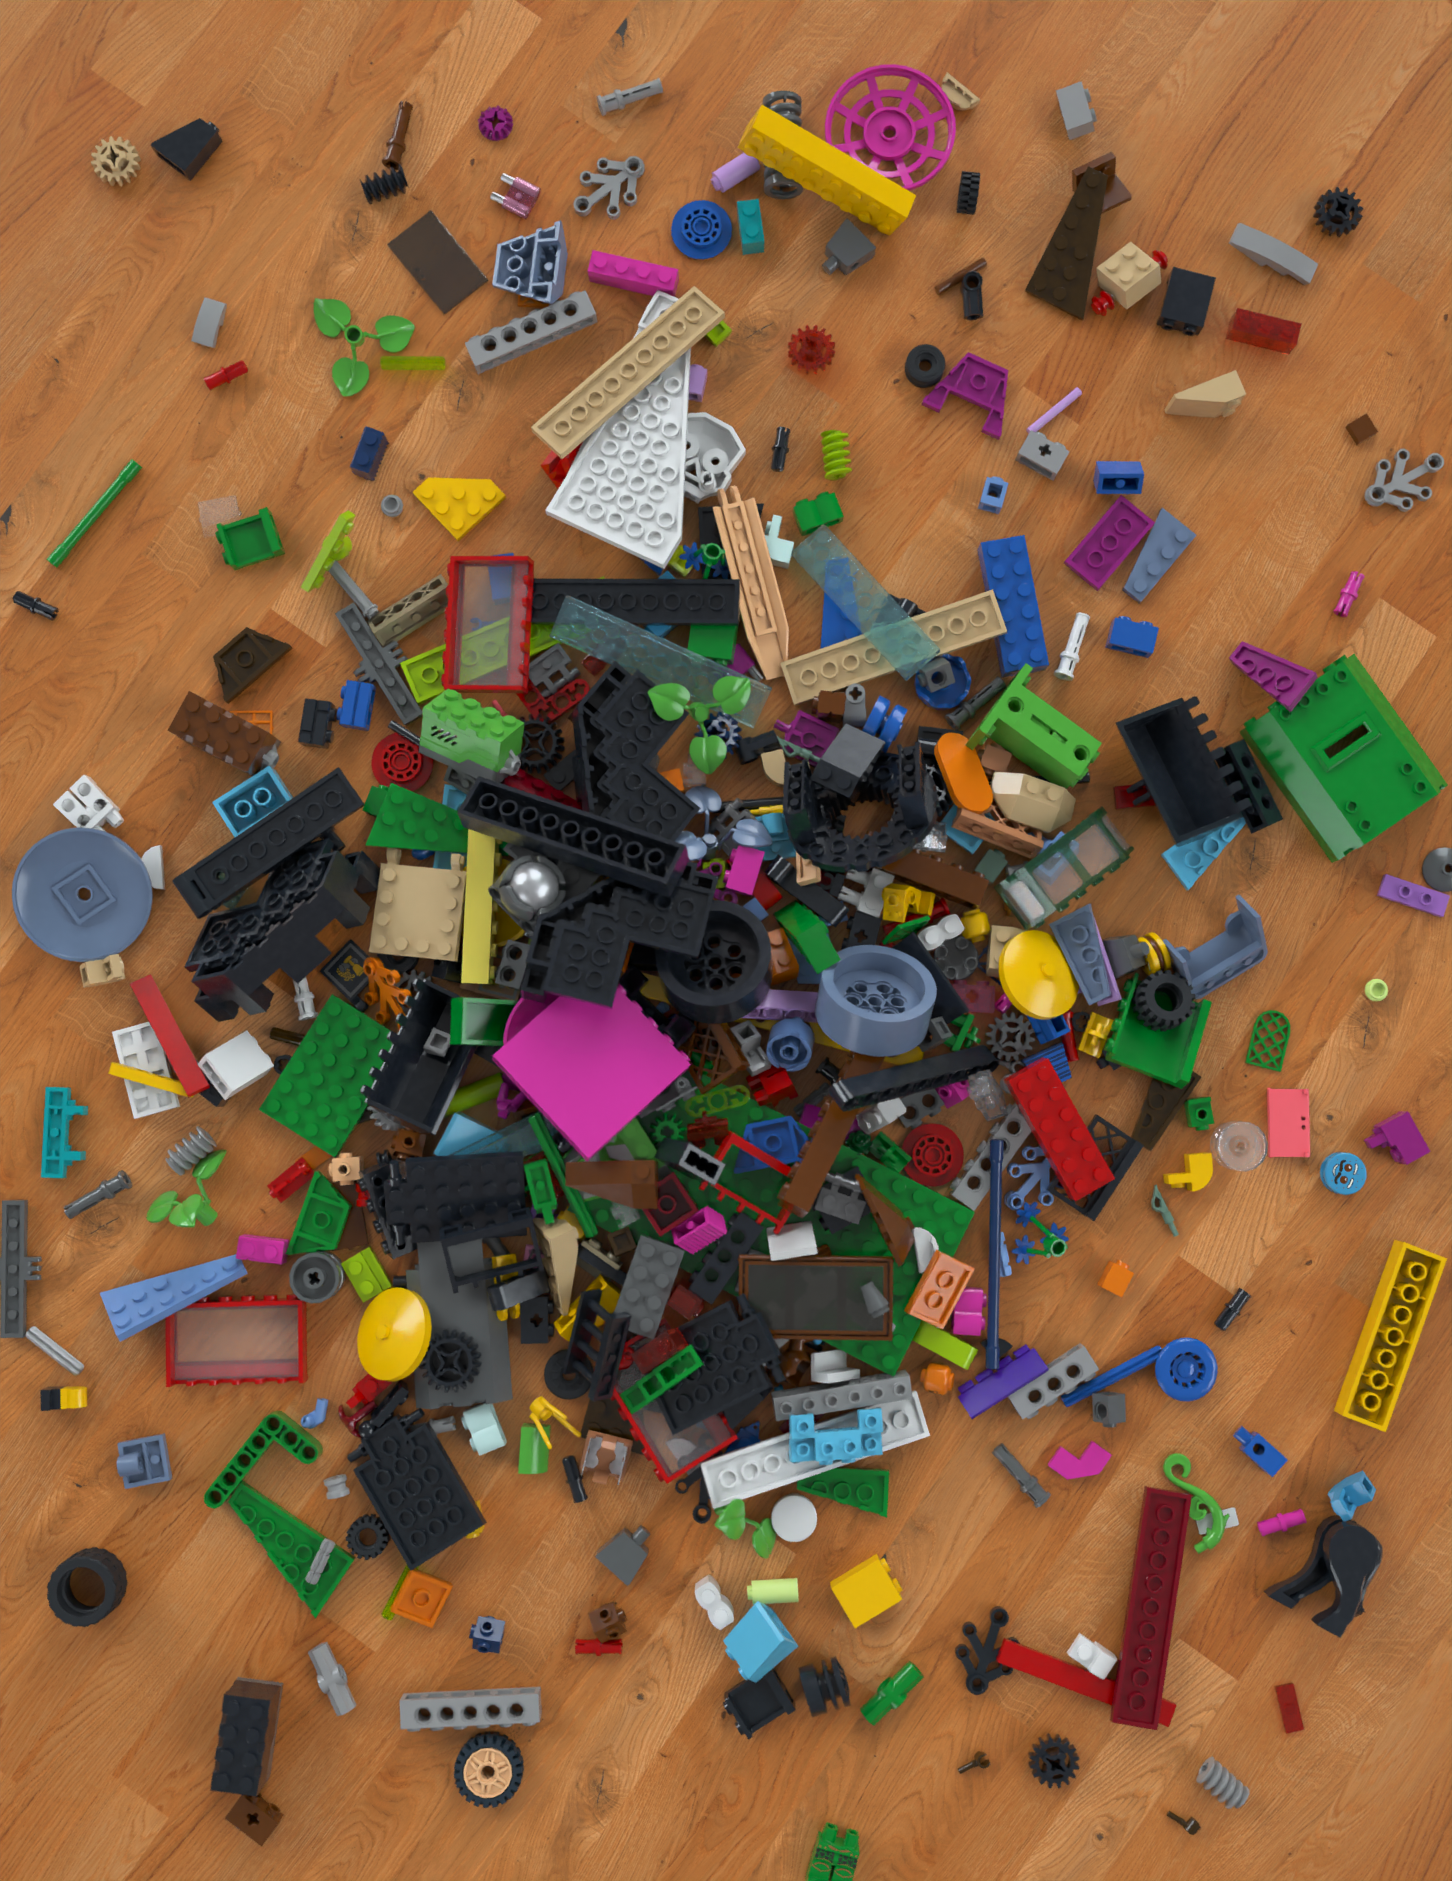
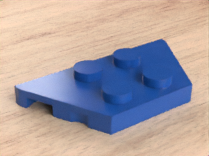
(777, 1137)

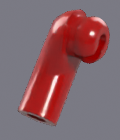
(626, 1359)

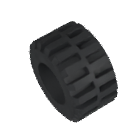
(1177, 991)

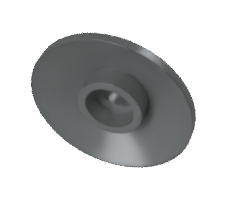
(1434, 869)

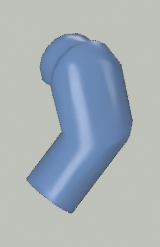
(317, 1416)

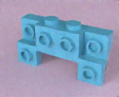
(835, 1443)

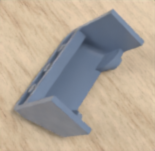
(1224, 955)

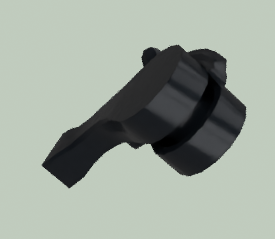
(1339, 1554)

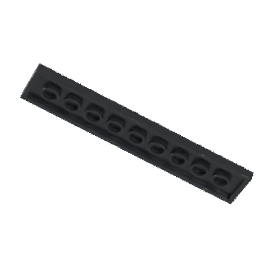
(643, 600)

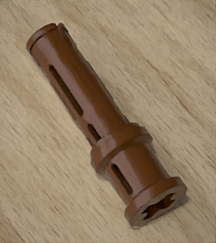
(396, 144)

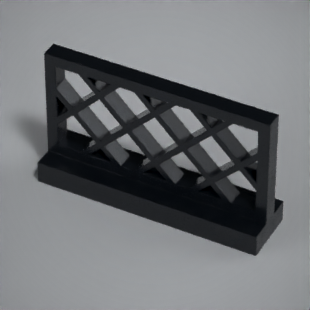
(1118, 1167)

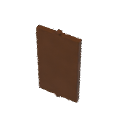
(355, 1228)

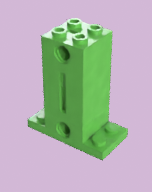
(1037, 734)

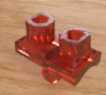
(707, 1128)

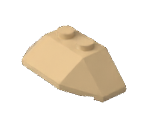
(1032, 801)

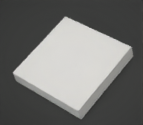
(792, 1241)

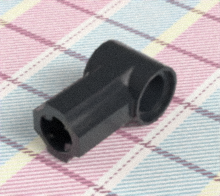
(972, 296)
(752, 748)

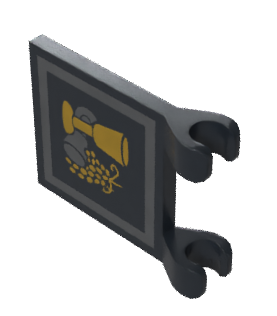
(347, 973)

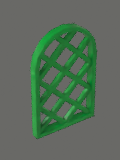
(1270, 1034)

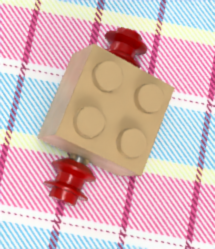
(1127, 277)

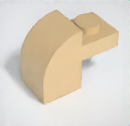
(773, 766)
(102, 971)

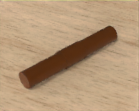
(958, 277)

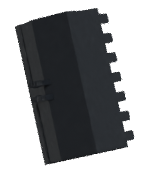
(1181, 771)

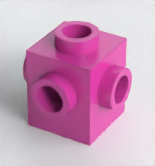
(953, 1093)

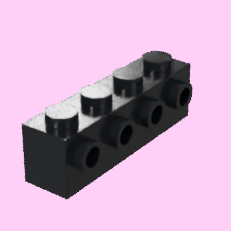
(372, 1183)

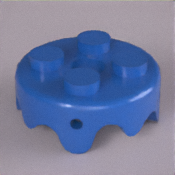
(953, 694)

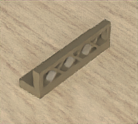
(413, 613)

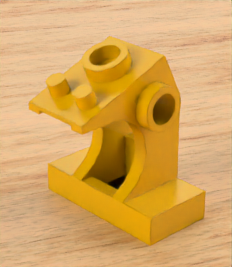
(898, 898)

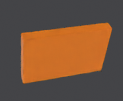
(939, 1289)

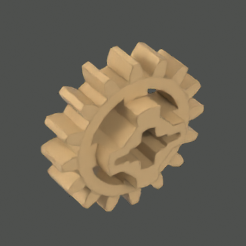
(116, 161)

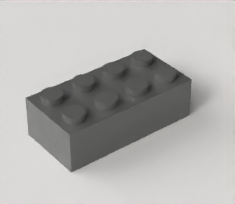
(649, 1284)

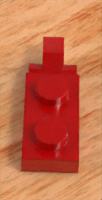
(367, 1390)

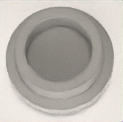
(392, 505)

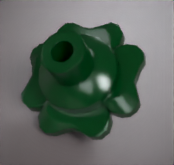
(859, 1142)

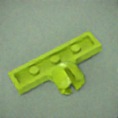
(334, 548)

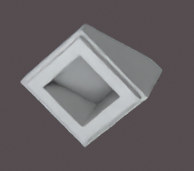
(437, 1043)

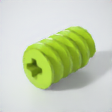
(835, 454)

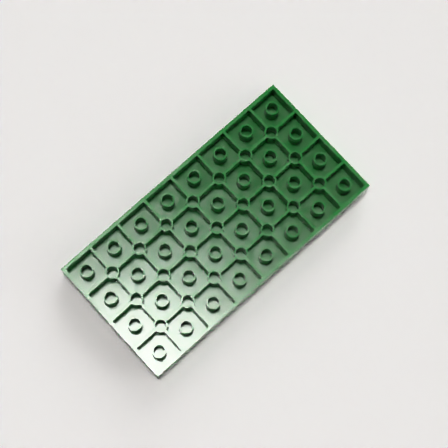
(926, 1208)

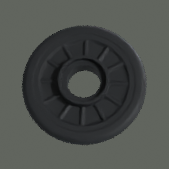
(558, 1385)

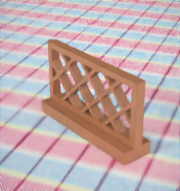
(997, 831)

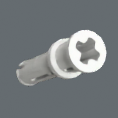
(1070, 655)
(304, 1000)

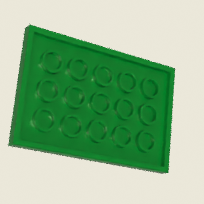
(324, 1078)

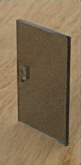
(434, 254)

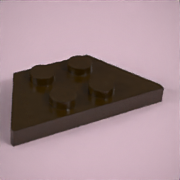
(246, 660)

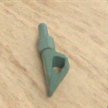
(804, 753)
(1166, 1214)

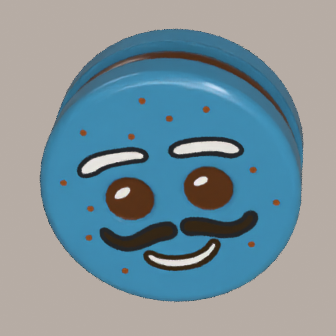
(1343, 1173)

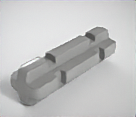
(320, 1561)

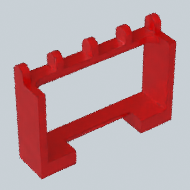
(764, 1157)

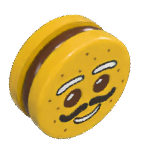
(1158, 955)

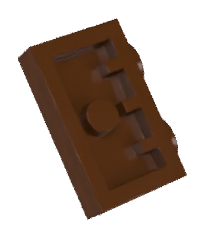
(1116, 192)

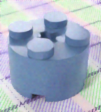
(790, 1044)

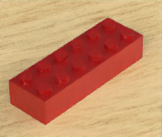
(1059, 1129)

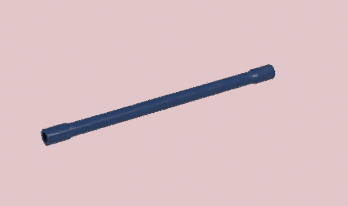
(992, 1347)

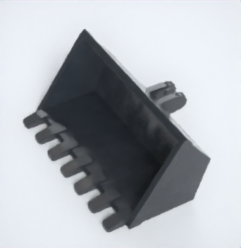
(413, 1084)

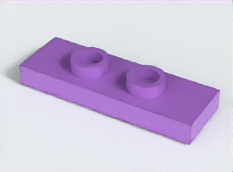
(1413, 895)

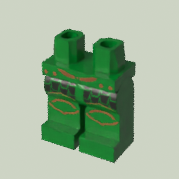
(833, 1853)

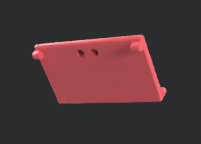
(1286, 1122)

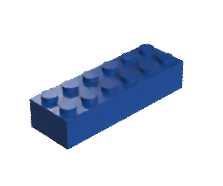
(1009, 574)

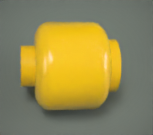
(975, 925)

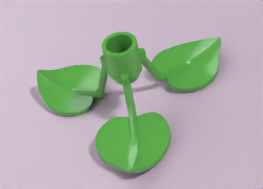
(349, 374)
(671, 700)
(194, 1206)
(733, 1522)

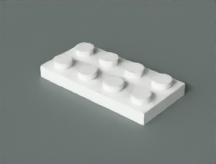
(140, 1049)

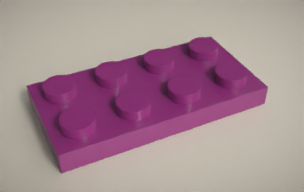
(1109, 543)

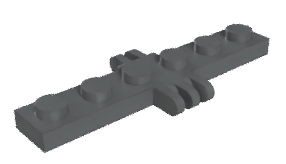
(379, 664)
(15, 1268)

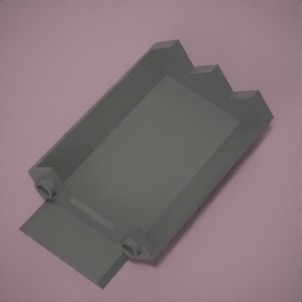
(466, 1312)

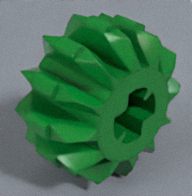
(672, 1125)

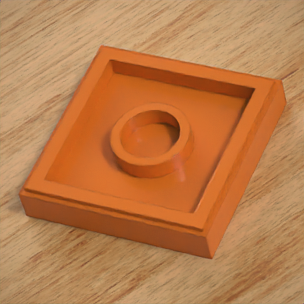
(421, 1597)

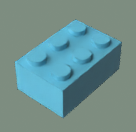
(252, 800)

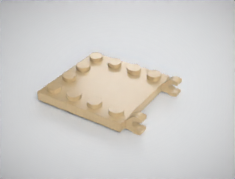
(419, 909)

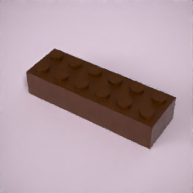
(937, 877)

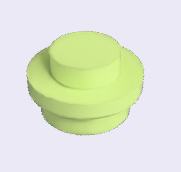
(1376, 990)

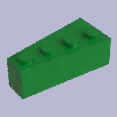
(807, 935)

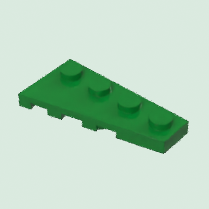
(852, 1486)

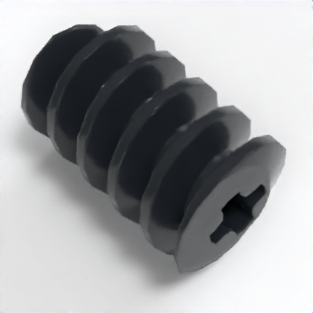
(384, 184)

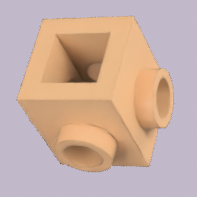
(353, 1165)

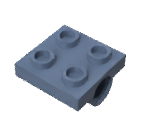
(144, 1461)

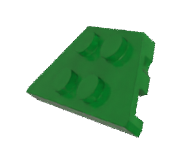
(320, 1218)

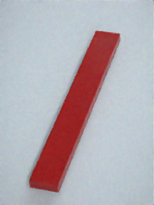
(1067, 1675)

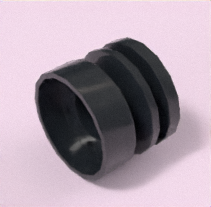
(824, 1686)

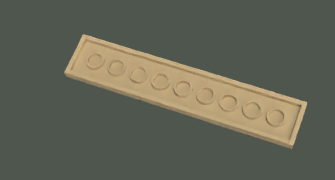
(628, 372)
(859, 661)

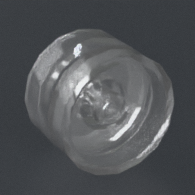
(1251, 1149)

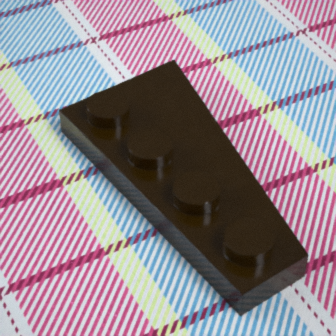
(1159, 1110)

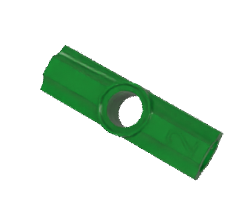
(891, 1693)

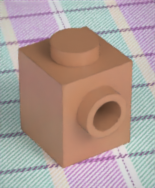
(994, 759)

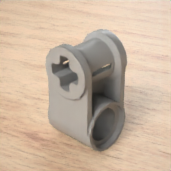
(855, 709)

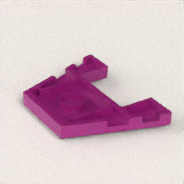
(977, 383)

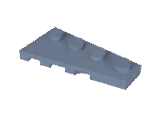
(1162, 548)
(1081, 947)

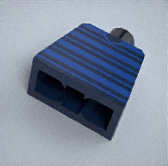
(1056, 1056)

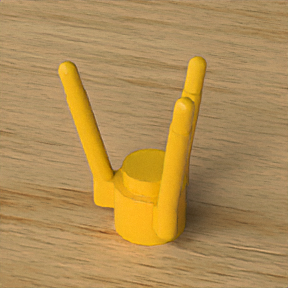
(543, 1410)

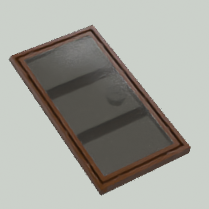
(818, 1295)

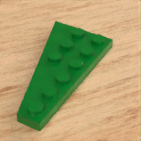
(418, 824)
(290, 1545)

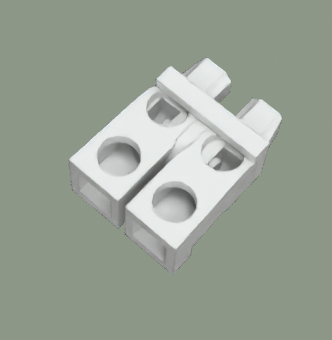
(98, 807)

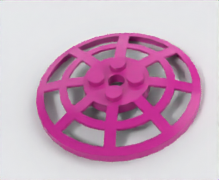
(893, 119)

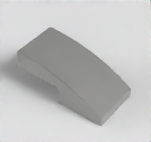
(208, 322)

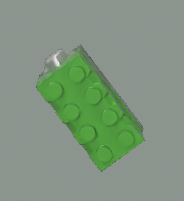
(471, 737)

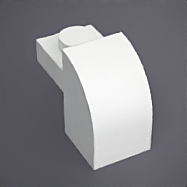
(1092, 1656)

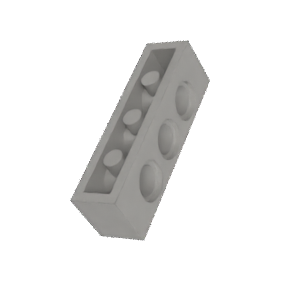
(1066, 1384)

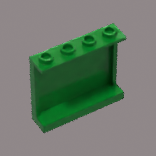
(1158, 1054)

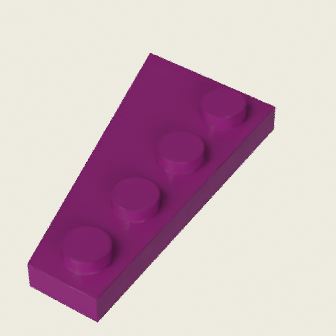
(1275, 675)

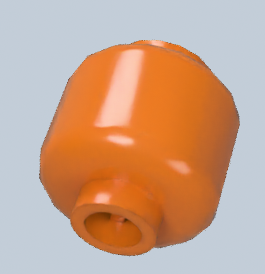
(937, 1378)

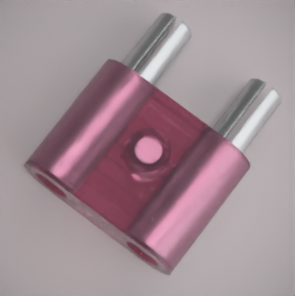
(519, 198)

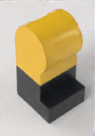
(63, 1397)

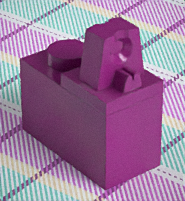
(1402, 1137)

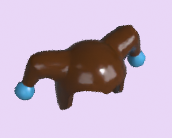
(793, 1363)

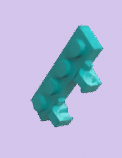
(55, 1149)

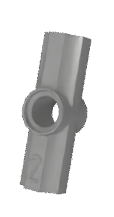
(332, 1679)

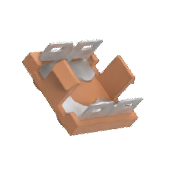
(605, 1456)

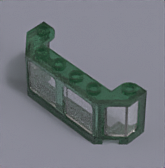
(1064, 870)

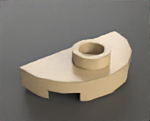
(958, 94)

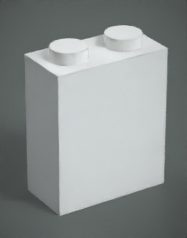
(235, 1064)

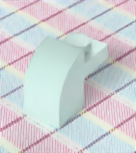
(779, 549)

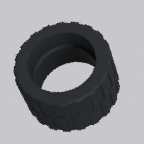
(67, 1606)

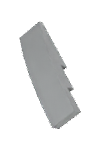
(1273, 252)

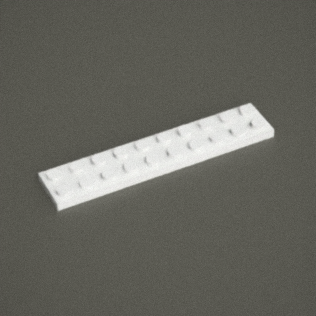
(767, 1463)

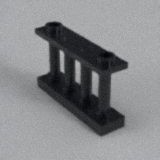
(610, 1349)

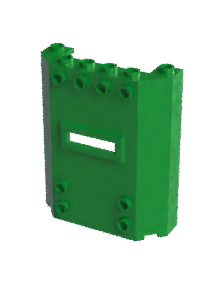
(1361, 787)

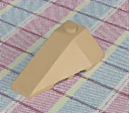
(560, 1253)

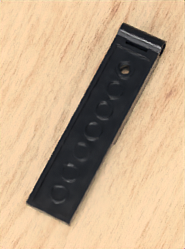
(268, 843)

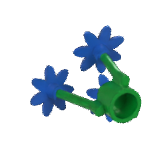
(711, 555)
(1053, 1243)

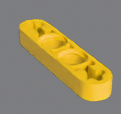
(147, 1078)

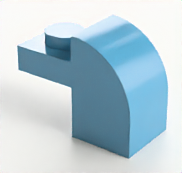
(1351, 1493)

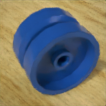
(883, 724)

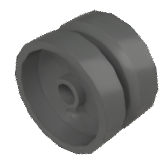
(307, 1286)

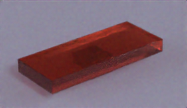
(1289, 1707)

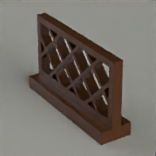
(727, 1045)

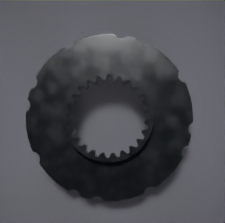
(813, 810)

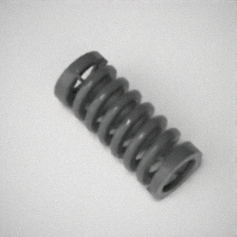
(791, 112)

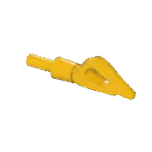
(766, 810)

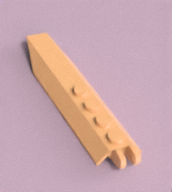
(759, 593)

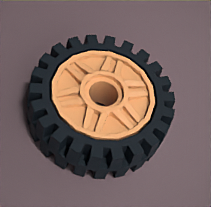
(488, 1787)

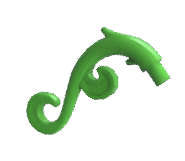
(1200, 1496)

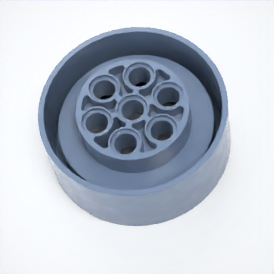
(875, 1000)

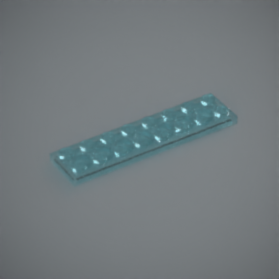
(865, 602)

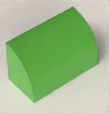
(533, 1450)

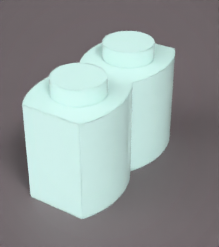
(484, 1428)

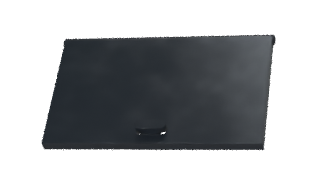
(947, 1001)

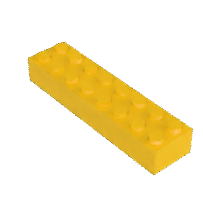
(826, 171)
(1390, 1335)

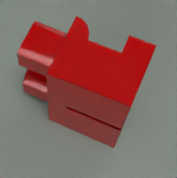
(776, 1086)

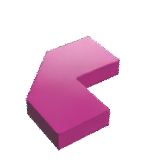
(1090, 1462)

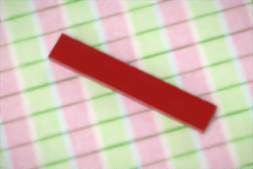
(169, 1036)

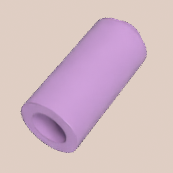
(734, 172)

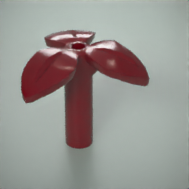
(350, 1422)

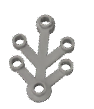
(611, 184)
(1400, 482)

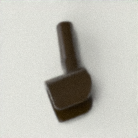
(974, 1763)
(1190, 1826)

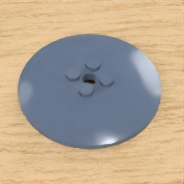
(49, 899)

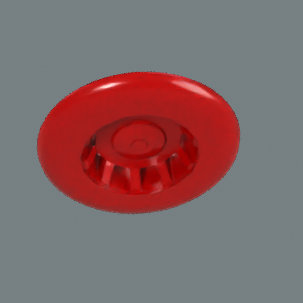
(400, 762)
(933, 1154)

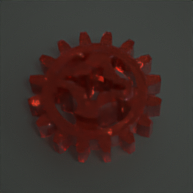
(807, 358)

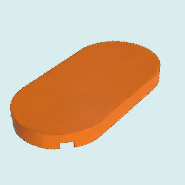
(963, 773)

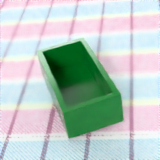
(479, 1021)

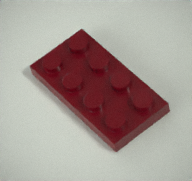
(535, 786)

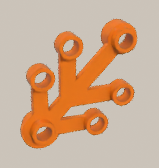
(375, 971)

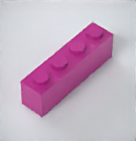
(632, 274)

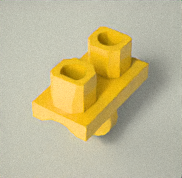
(1095, 1035)

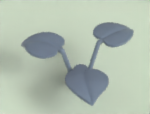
(747, 832)

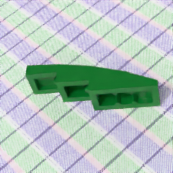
(661, 1379)

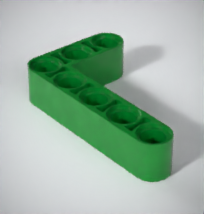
(255, 1452)

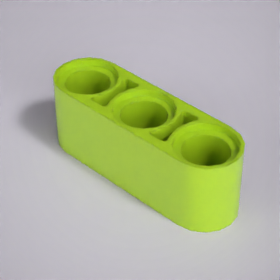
(945, 1344)

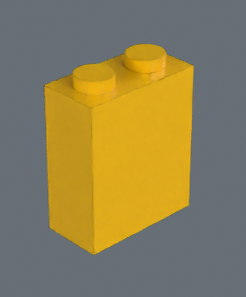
(866, 1590)

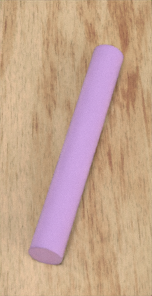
(1055, 410)

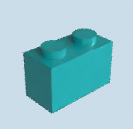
(750, 226)

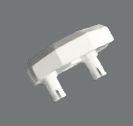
(710, 441)

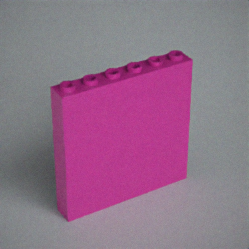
(591, 1067)

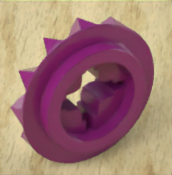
(501, 130)

